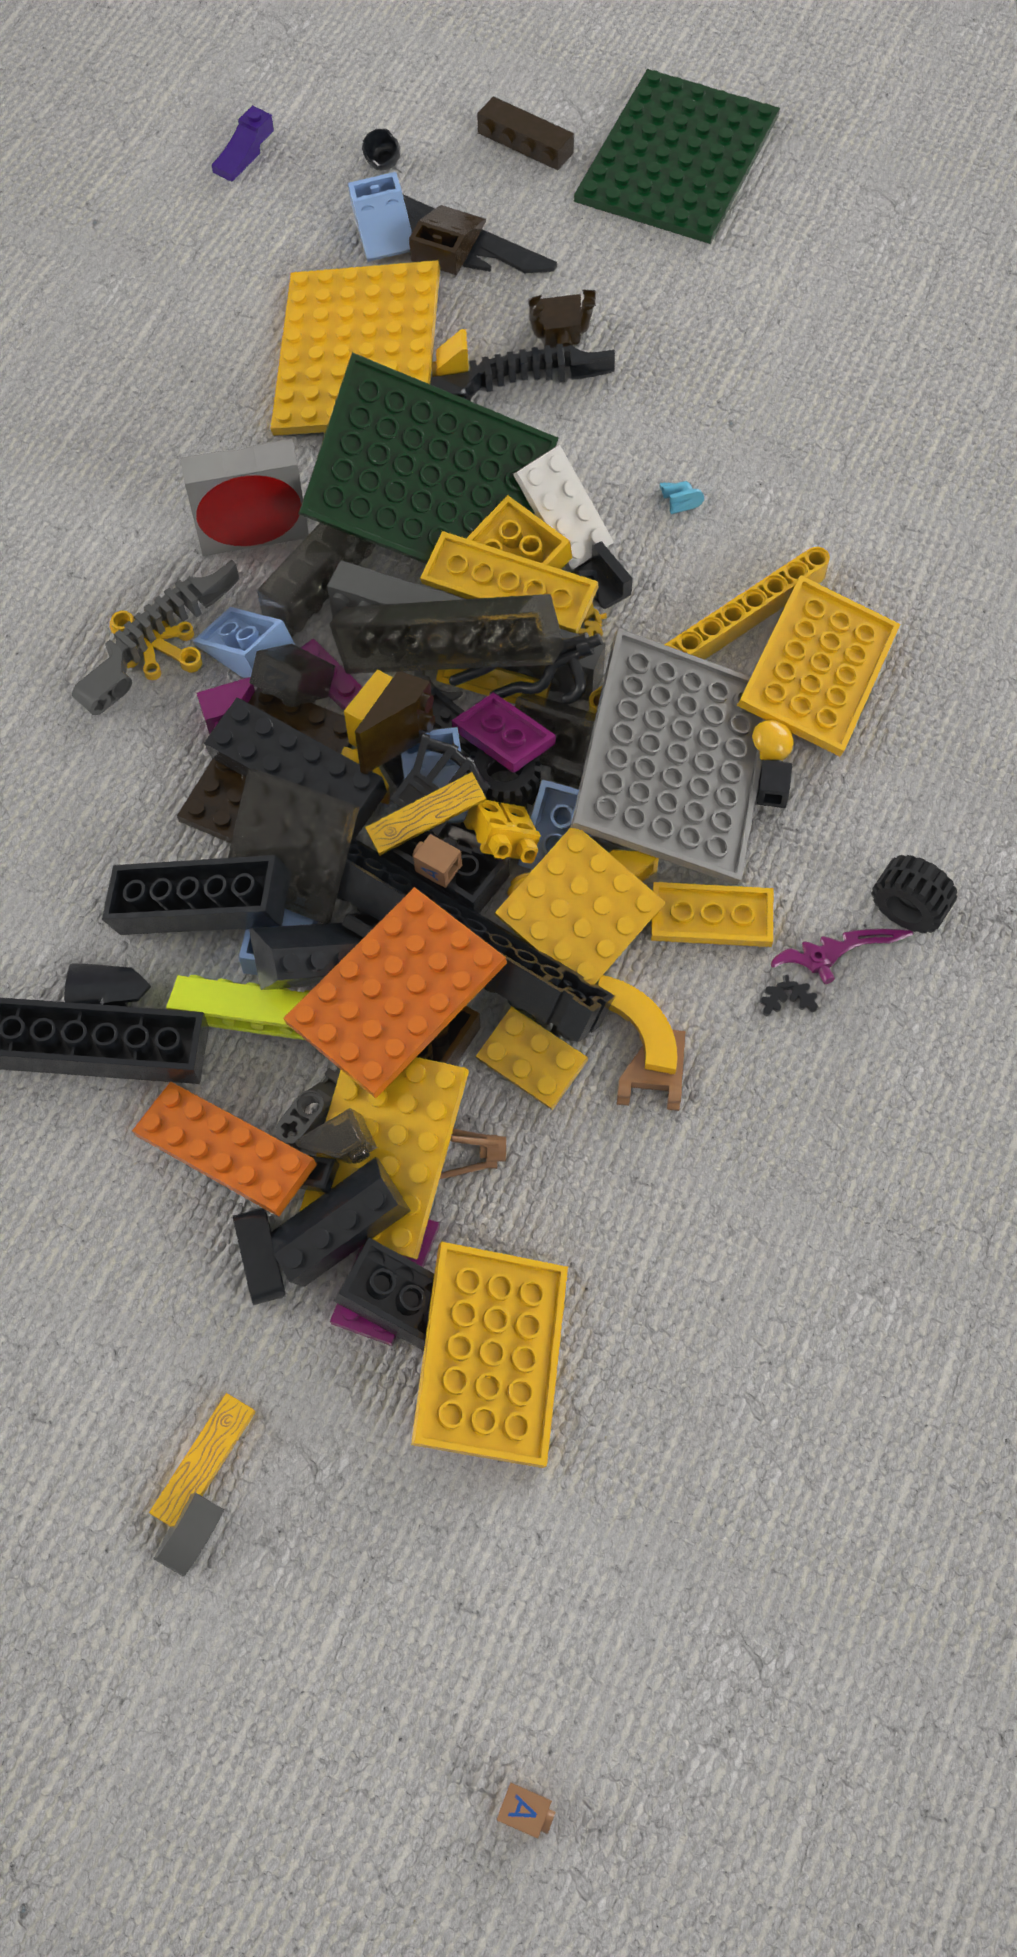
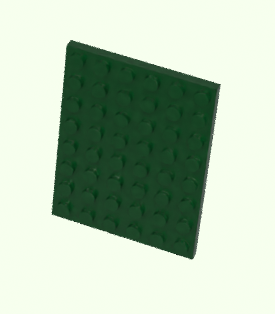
(677, 156)
(414, 461)

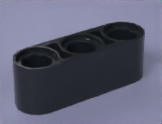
(257, 1255)

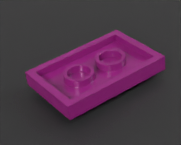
(503, 732)

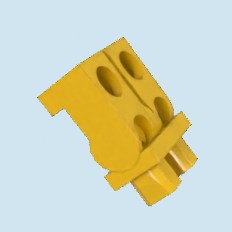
(503, 832)

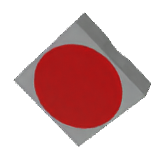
(245, 497)

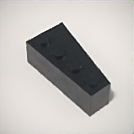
(475, 880)

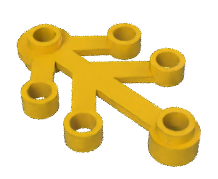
(183, 656)

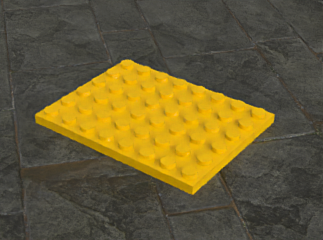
(363, 310)

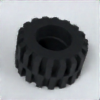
(514, 792)
(914, 893)

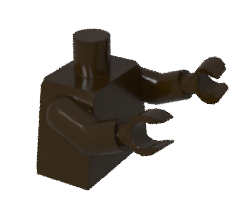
(561, 318)

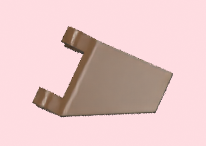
(637, 1077)

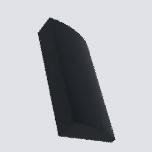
(389, 1292)

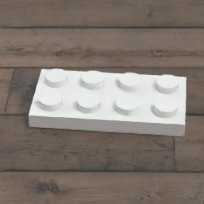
(563, 503)

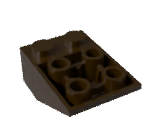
(445, 237)

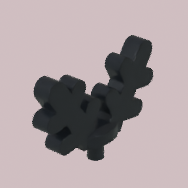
(776, 992)

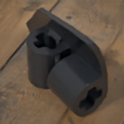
(104, 985)

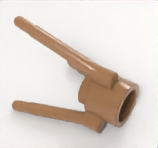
(491, 1147)

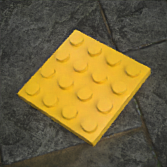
(580, 906)

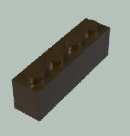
(525, 133)

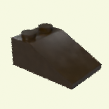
(395, 721)

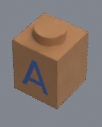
(437, 860)
(526, 1811)

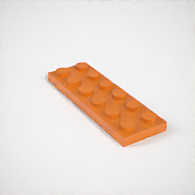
(225, 1148)

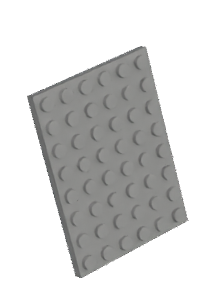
(671, 759)

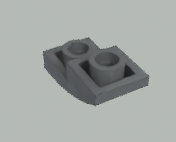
(189, 1535)

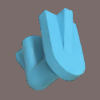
(681, 496)

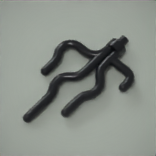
(574, 650)

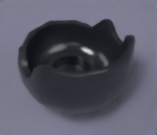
(381, 149)

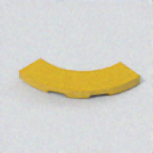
(649, 1021)

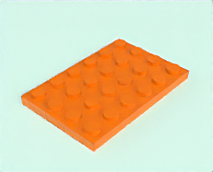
(395, 991)

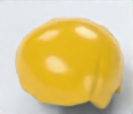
(773, 740)

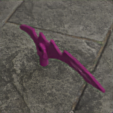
(821, 958)

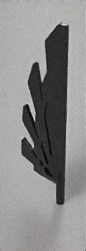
(488, 246)

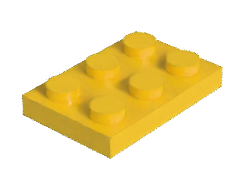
(532, 1058)

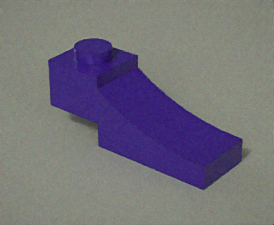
(245, 143)

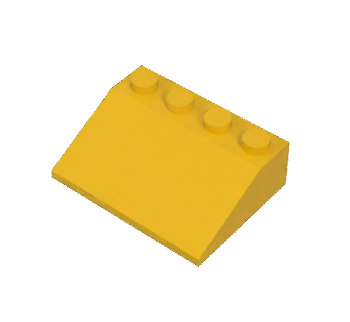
(523, 534)

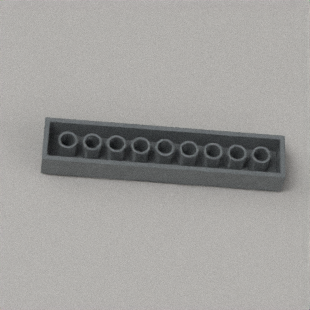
(360, 586)

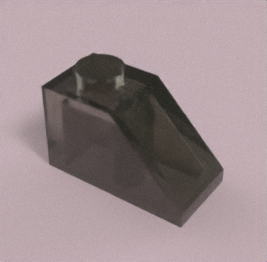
(340, 1138)

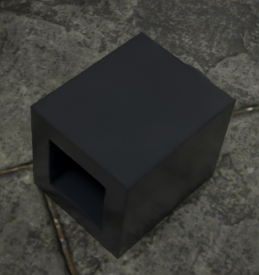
(774, 783)

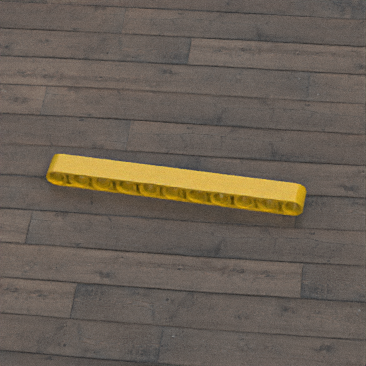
(744, 610)

